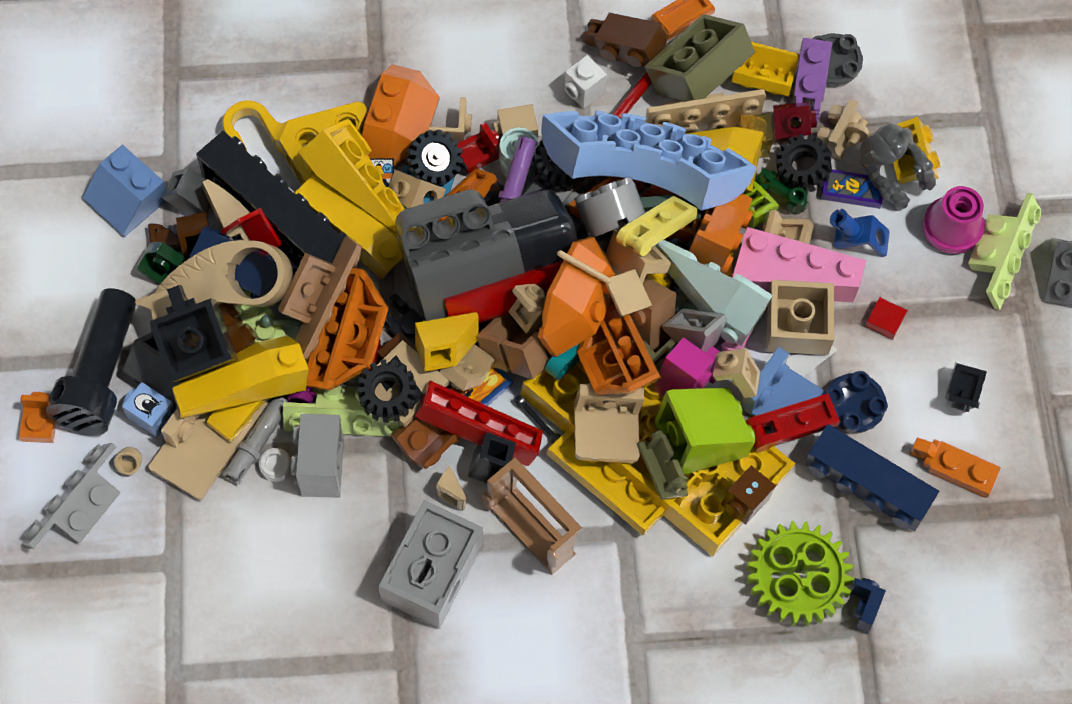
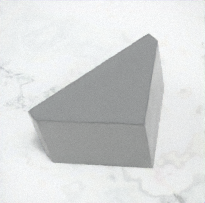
(696, 326)

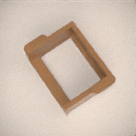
(526, 521)

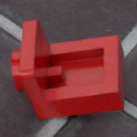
(480, 149)

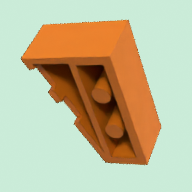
(720, 232)

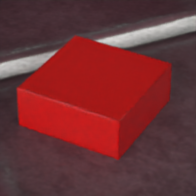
(886, 318)

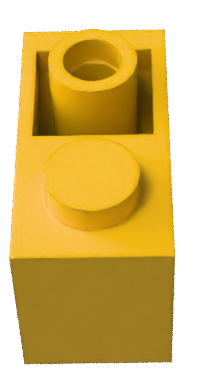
(445, 340)

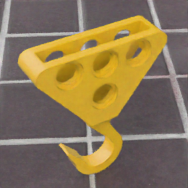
(294, 133)

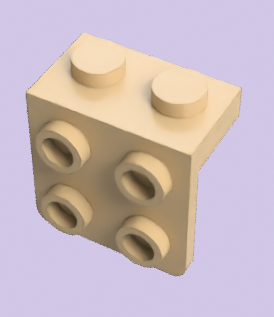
(606, 425)

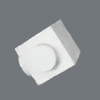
(585, 82)

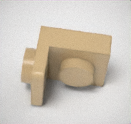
(740, 368)

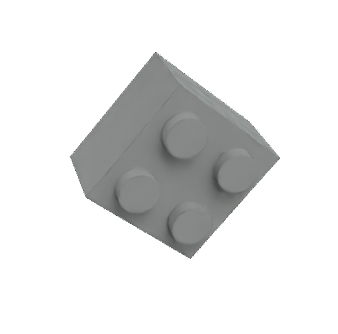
(319, 455)

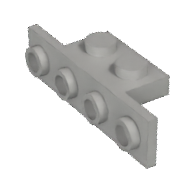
(80, 504)

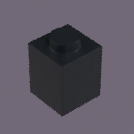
(490, 457)

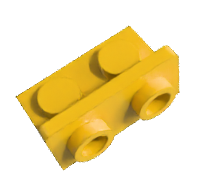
(922, 137)

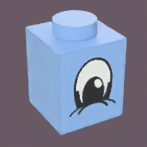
(147, 409)

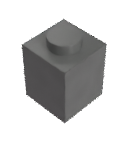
(186, 192)

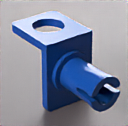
(859, 231)

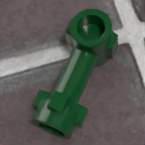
(795, 198)

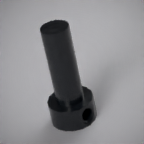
(84, 400)

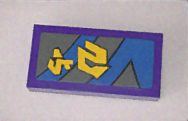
(851, 189)

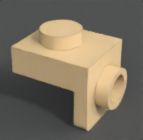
(794, 229)
(528, 307)
(470, 370)

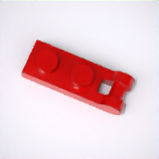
(793, 422)

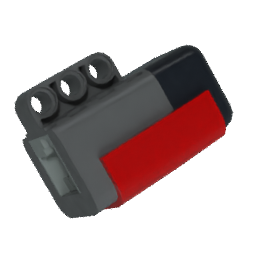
(482, 254)

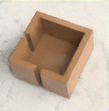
(513, 347)

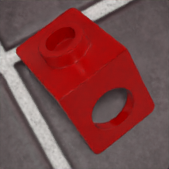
(256, 227)

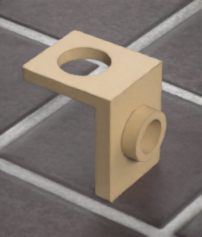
(464, 125)
(413, 190)

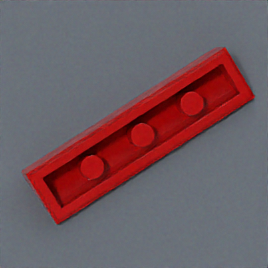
(473, 419)

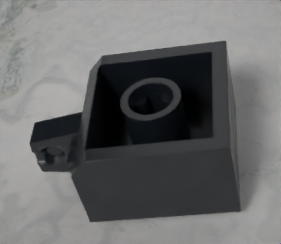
(175, 331)

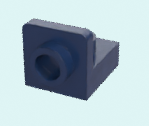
(867, 608)

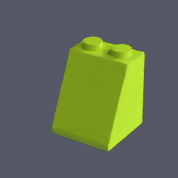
(704, 427)

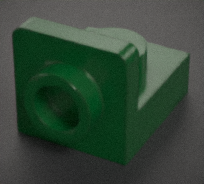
(158, 261)

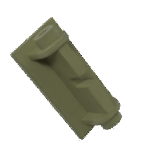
(662, 468)

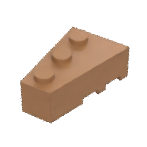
(650, 320)

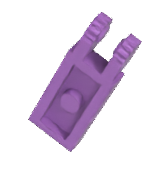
(812, 72)

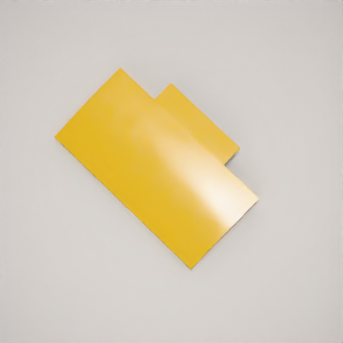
(629, 487)

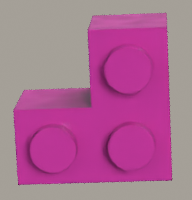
(686, 368)

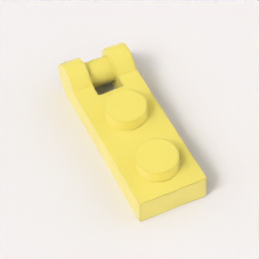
(656, 225)

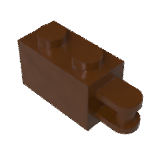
(625, 39)

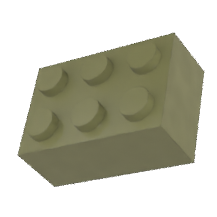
(700, 59)

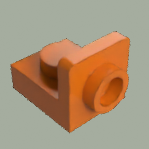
(35, 422)

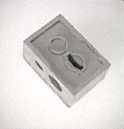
(431, 564)

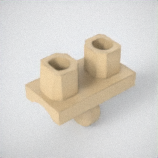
(848, 131)

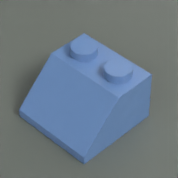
(124, 191)

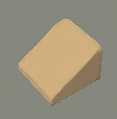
(450, 490)

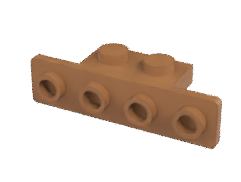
(316, 291)

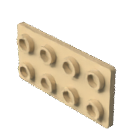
(710, 113)
(196, 452)

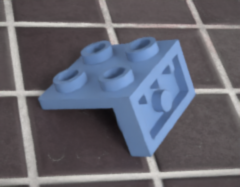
(779, 387)

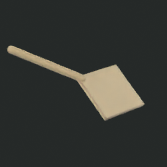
(624, 288)

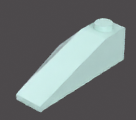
(716, 292)

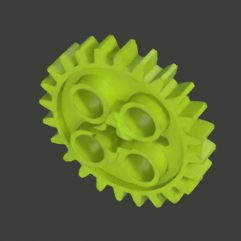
(794, 545)

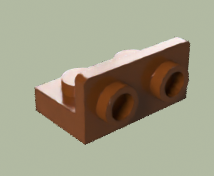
(423, 442)

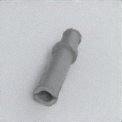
(250, 449)

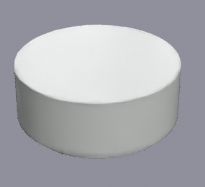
(275, 464)

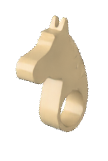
(213, 276)

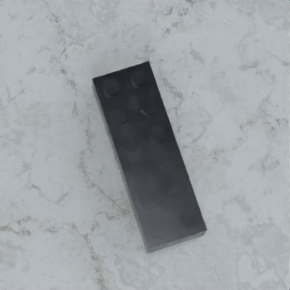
(290, 215)

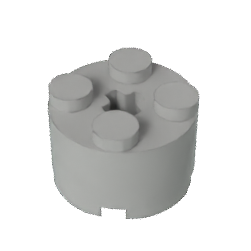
(609, 207)

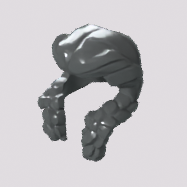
(884, 148)

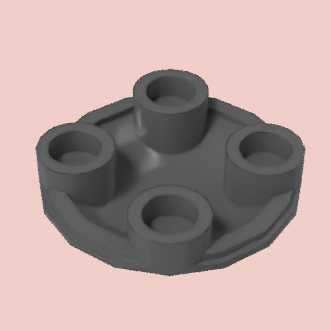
(845, 58)

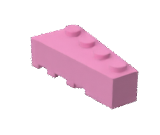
(774, 257)

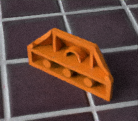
(399, 112)
(576, 299)
(350, 336)
(617, 356)

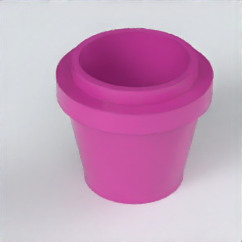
(955, 220)

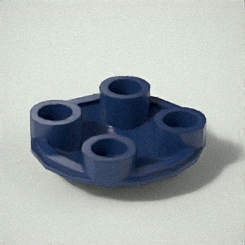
(857, 401)

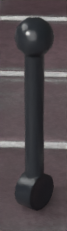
(520, 401)

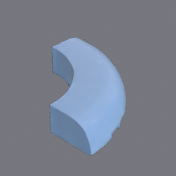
(646, 153)

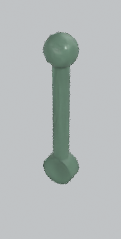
(267, 321)

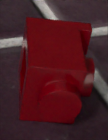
(785, 112)

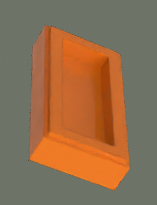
(680, 15)

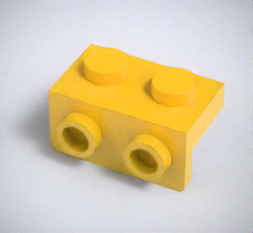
(768, 70)

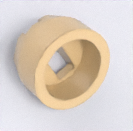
(130, 464)

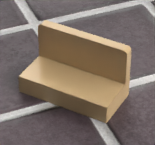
(625, 259)

